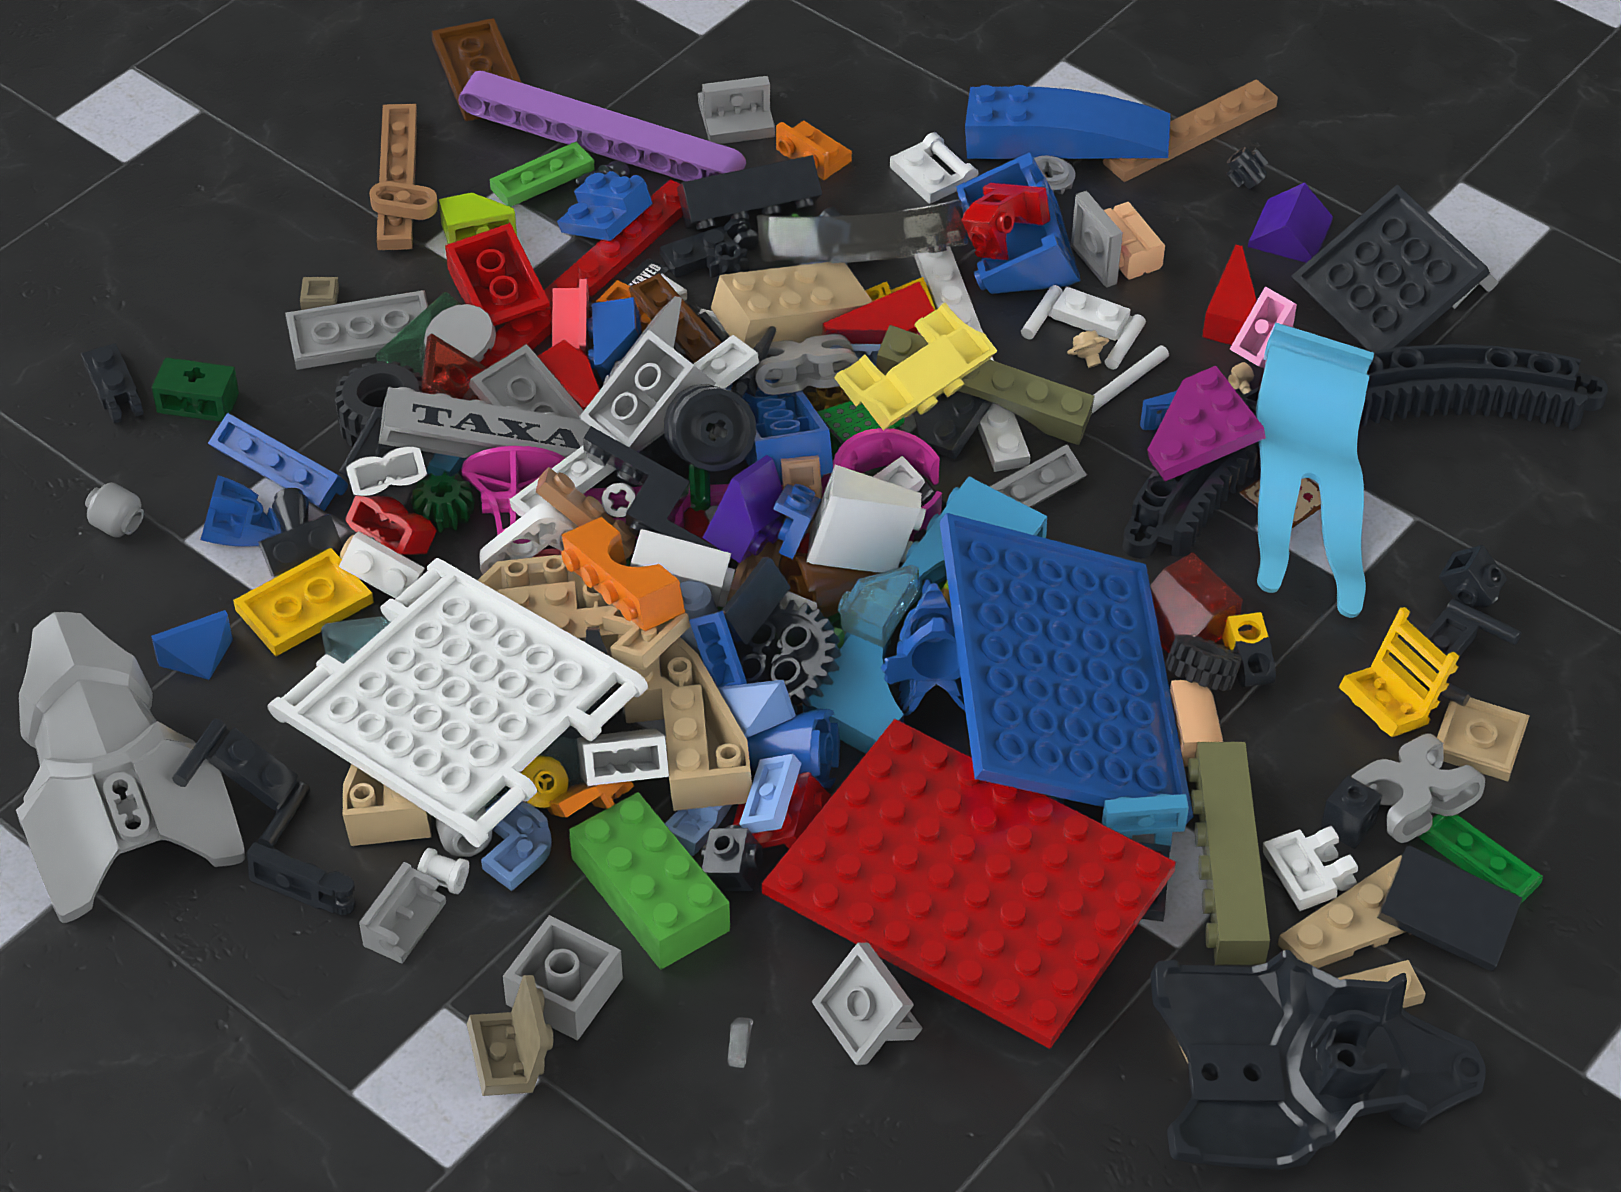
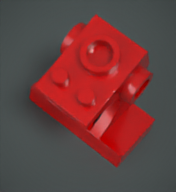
(995, 213)

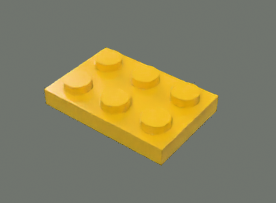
(302, 602)

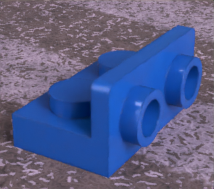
(800, 506)

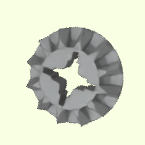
(1060, 172)

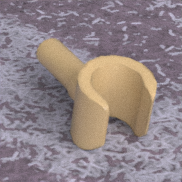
(1241, 376)

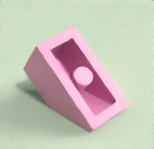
(1257, 328)

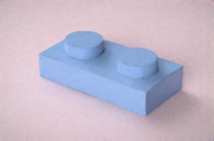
(770, 793)

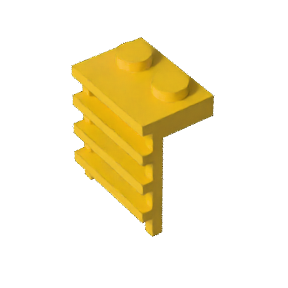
(1389, 691)

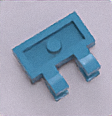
(1147, 815)

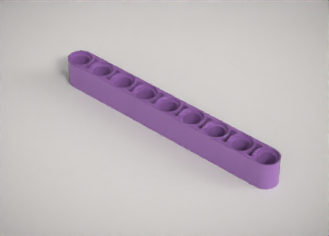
(596, 129)

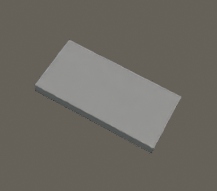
(350, 329)

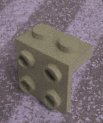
(512, 1044)

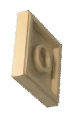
(1482, 737)

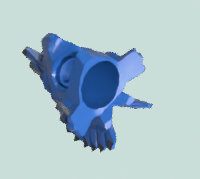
(925, 652)

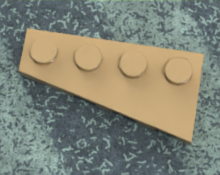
(1344, 923)

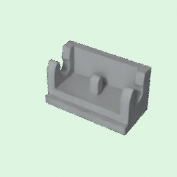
(401, 913)

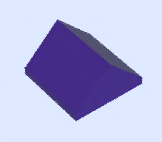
(1292, 225)

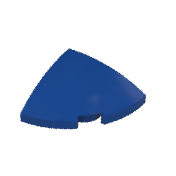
(237, 516)

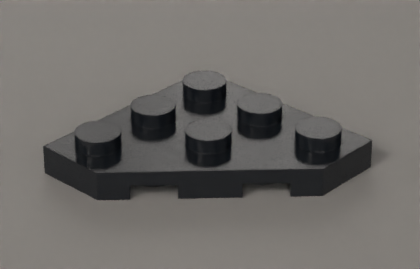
(951, 422)

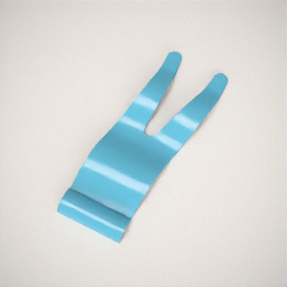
(1311, 425)

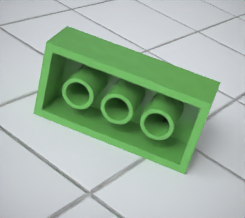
(650, 880)

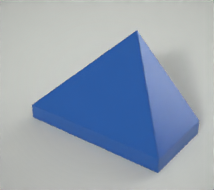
(195, 646)
(717, 649)

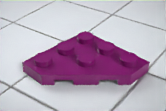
(1202, 425)

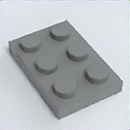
(525, 383)

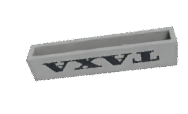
(467, 427)

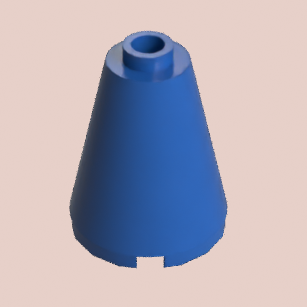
(807, 737)

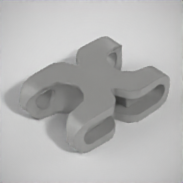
(804, 364)
(1419, 787)

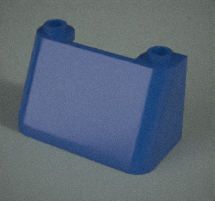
(1036, 253)

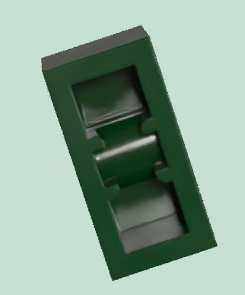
(195, 389)

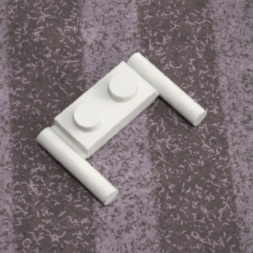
(1088, 314)

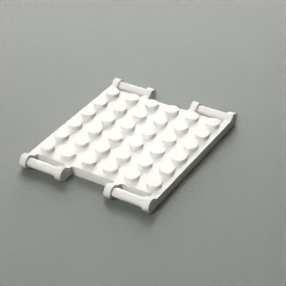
(457, 698)

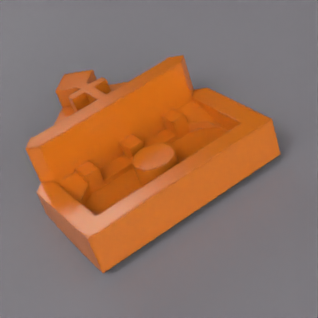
(581, 794)

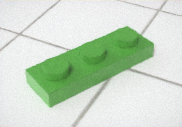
(542, 174)

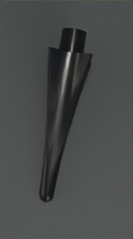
(747, 382)

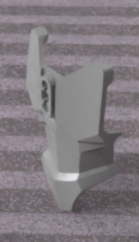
(93, 733)

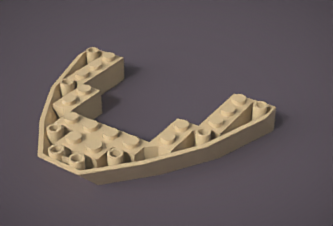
(702, 737)

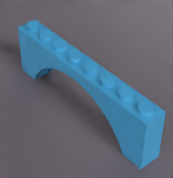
(858, 690)

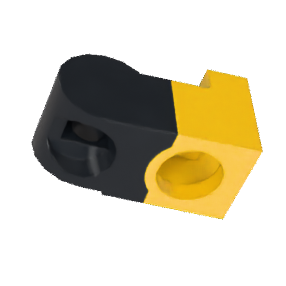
(1253, 647)

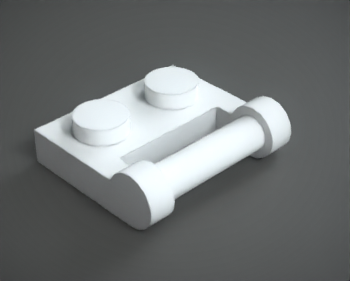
(925, 174)

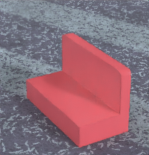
(571, 316)

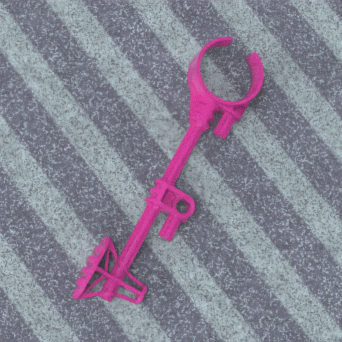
(516, 467)

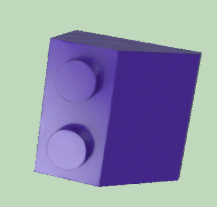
(746, 512)

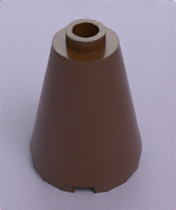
(819, 582)

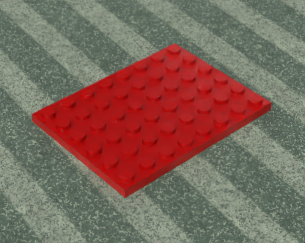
(970, 882)

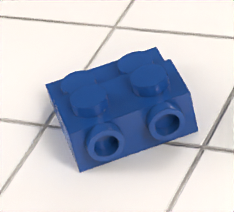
(605, 205)

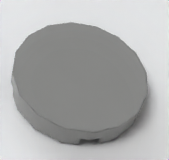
(466, 329)

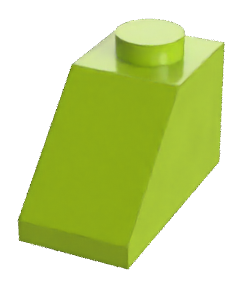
(472, 214)

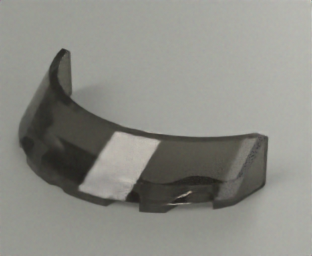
(862, 235)

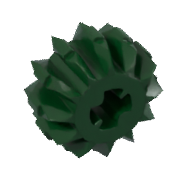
(444, 500)

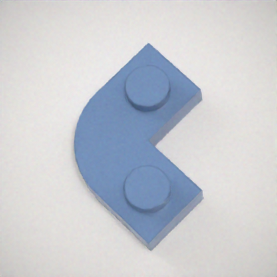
(524, 845)

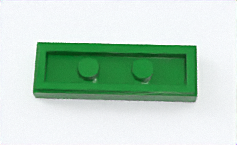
(1480, 855)

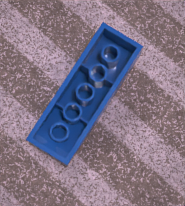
(1061, 125)
(788, 429)

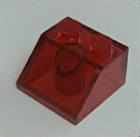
(1192, 601)

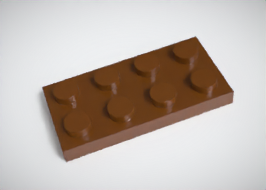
(472, 49)

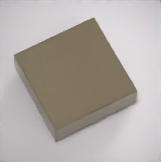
(319, 292)

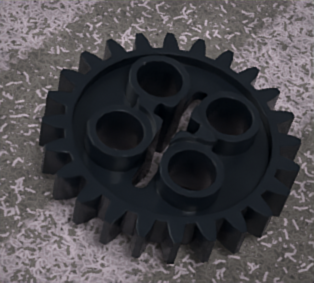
(793, 646)

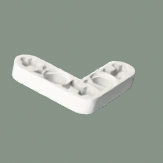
(539, 525)

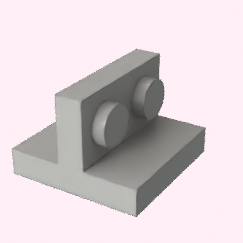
(737, 110)
(865, 1005)

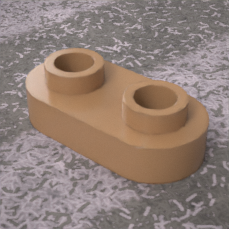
(403, 200)

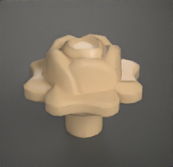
(1087, 346)

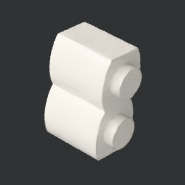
(375, 474)

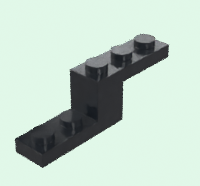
(661, 489)

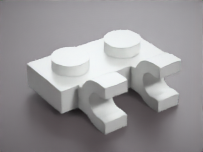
(1300, 866)

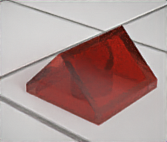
(448, 370)

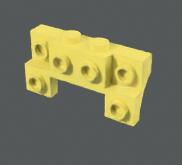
(916, 382)

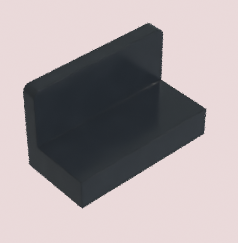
(755, 601)

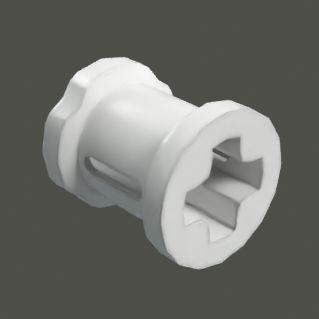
(608, 502)
(446, 871)

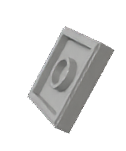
(1096, 239)

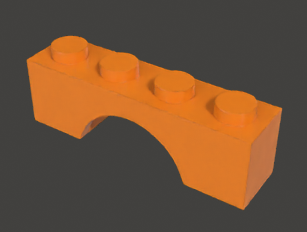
(641, 593)

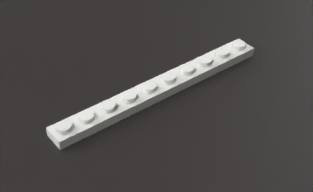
(998, 426)

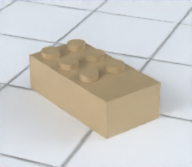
(788, 298)

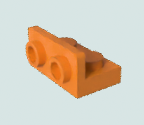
(806, 141)

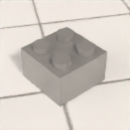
(571, 970)

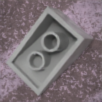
(639, 392)

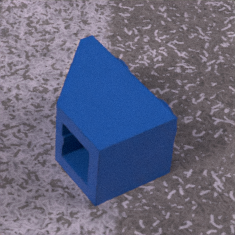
(614, 330)

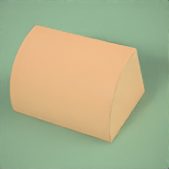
(1194, 716)

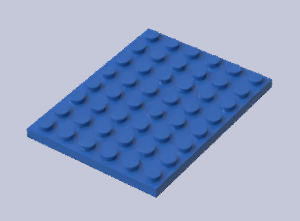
(1060, 667)

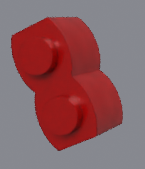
(391, 524)

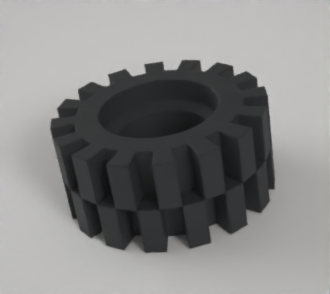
(1203, 662)

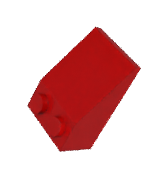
(496, 274)

